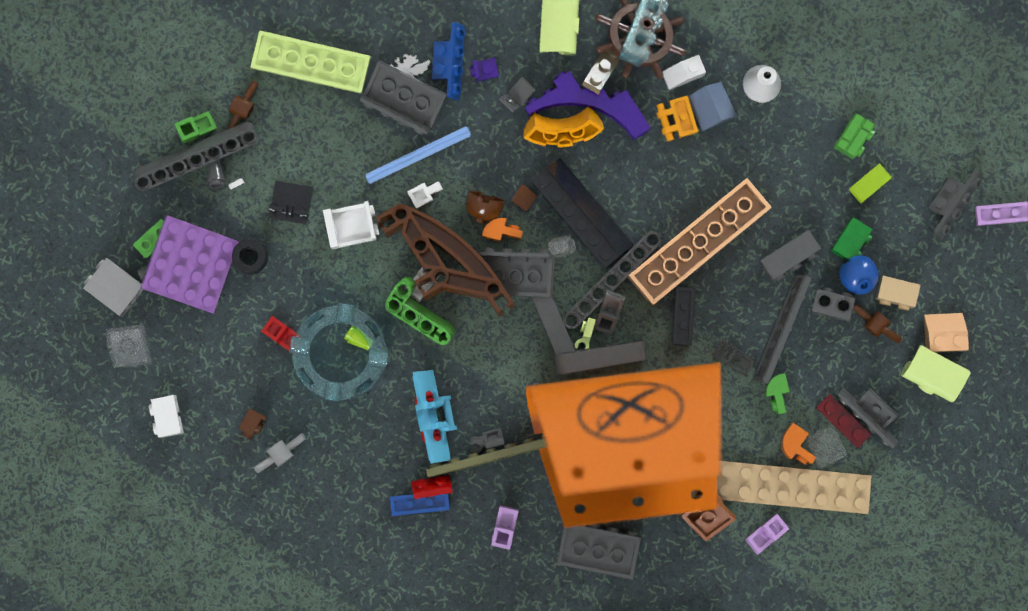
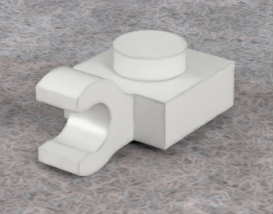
(422, 195)

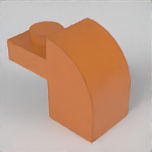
(791, 444)

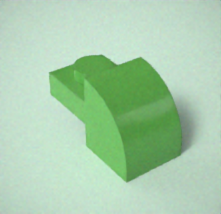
(193, 128)
(776, 387)

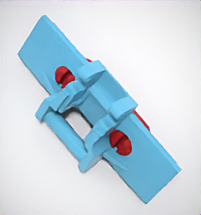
(426, 404)

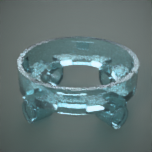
(302, 341)

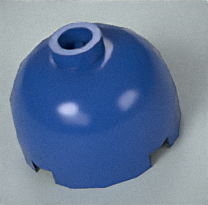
(859, 275)

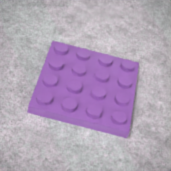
(189, 264)

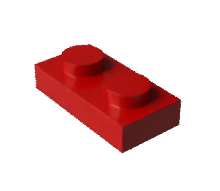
(431, 487)

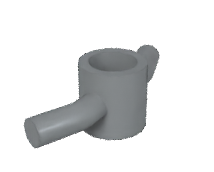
(280, 453)

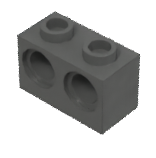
(832, 310)

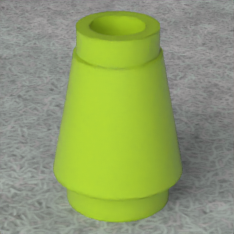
(356, 338)

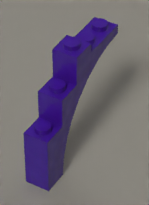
(567, 92)

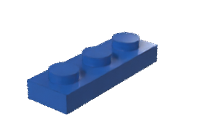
(408, 505)

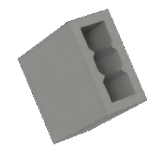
(113, 287)

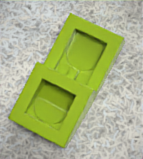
(870, 183)

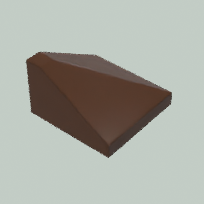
(524, 197)

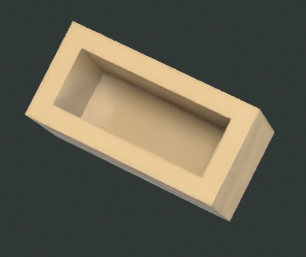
(897, 292)

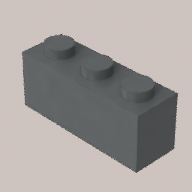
(790, 256)

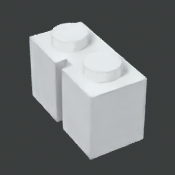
(166, 416)

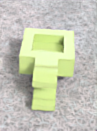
(587, 328)

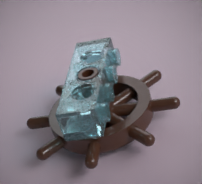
(646, 20)

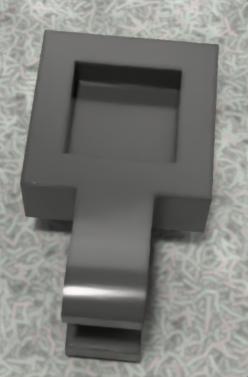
(490, 439)

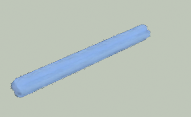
(418, 154)

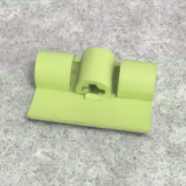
(559, 26)
(936, 374)

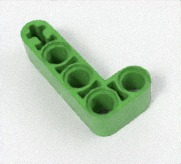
(422, 313)

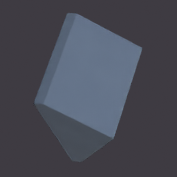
(711, 106)

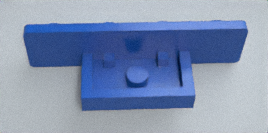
(448, 60)

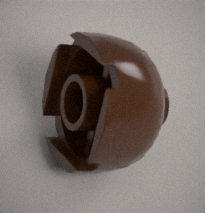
(483, 207)

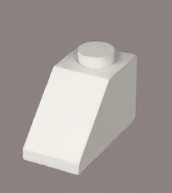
(684, 72)

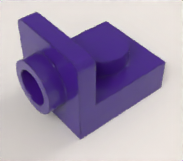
(484, 69)

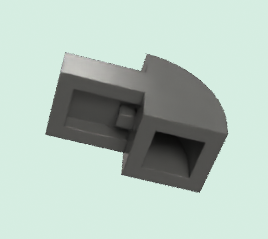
(609, 312)

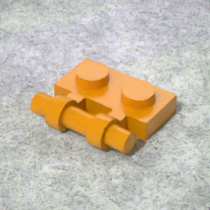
(682, 115)

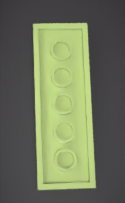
(310, 62)

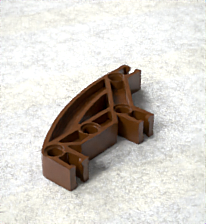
(421, 228)

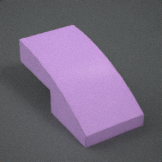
(767, 534)

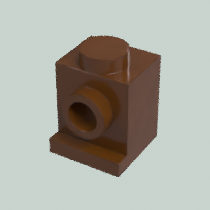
(252, 423)

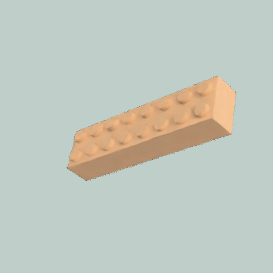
(699, 242)

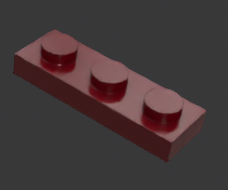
(843, 421)

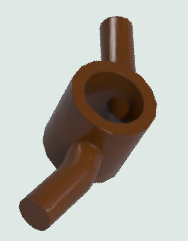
(241, 106)
(877, 324)

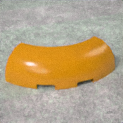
(563, 131)

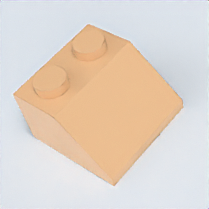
(946, 332)

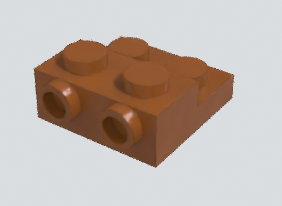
(709, 522)

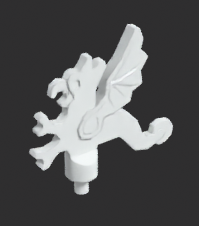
(406, 66)

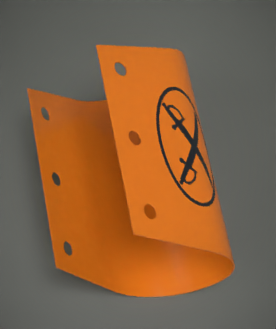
(631, 439)

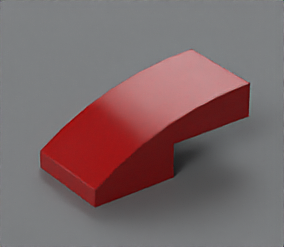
(279, 332)

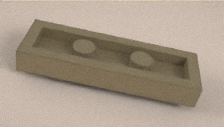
(601, 71)

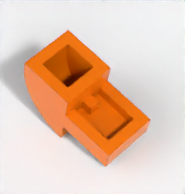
(497, 228)

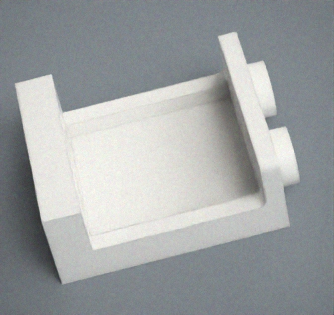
(350, 225)

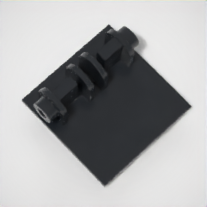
(290, 202)

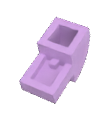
(504, 527)

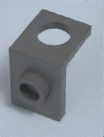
(517, 95)

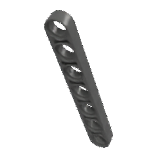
(616, 271)

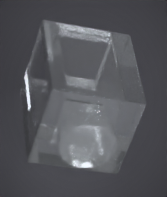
(561, 246)

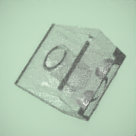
(129, 346)

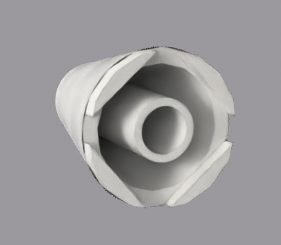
(761, 83)

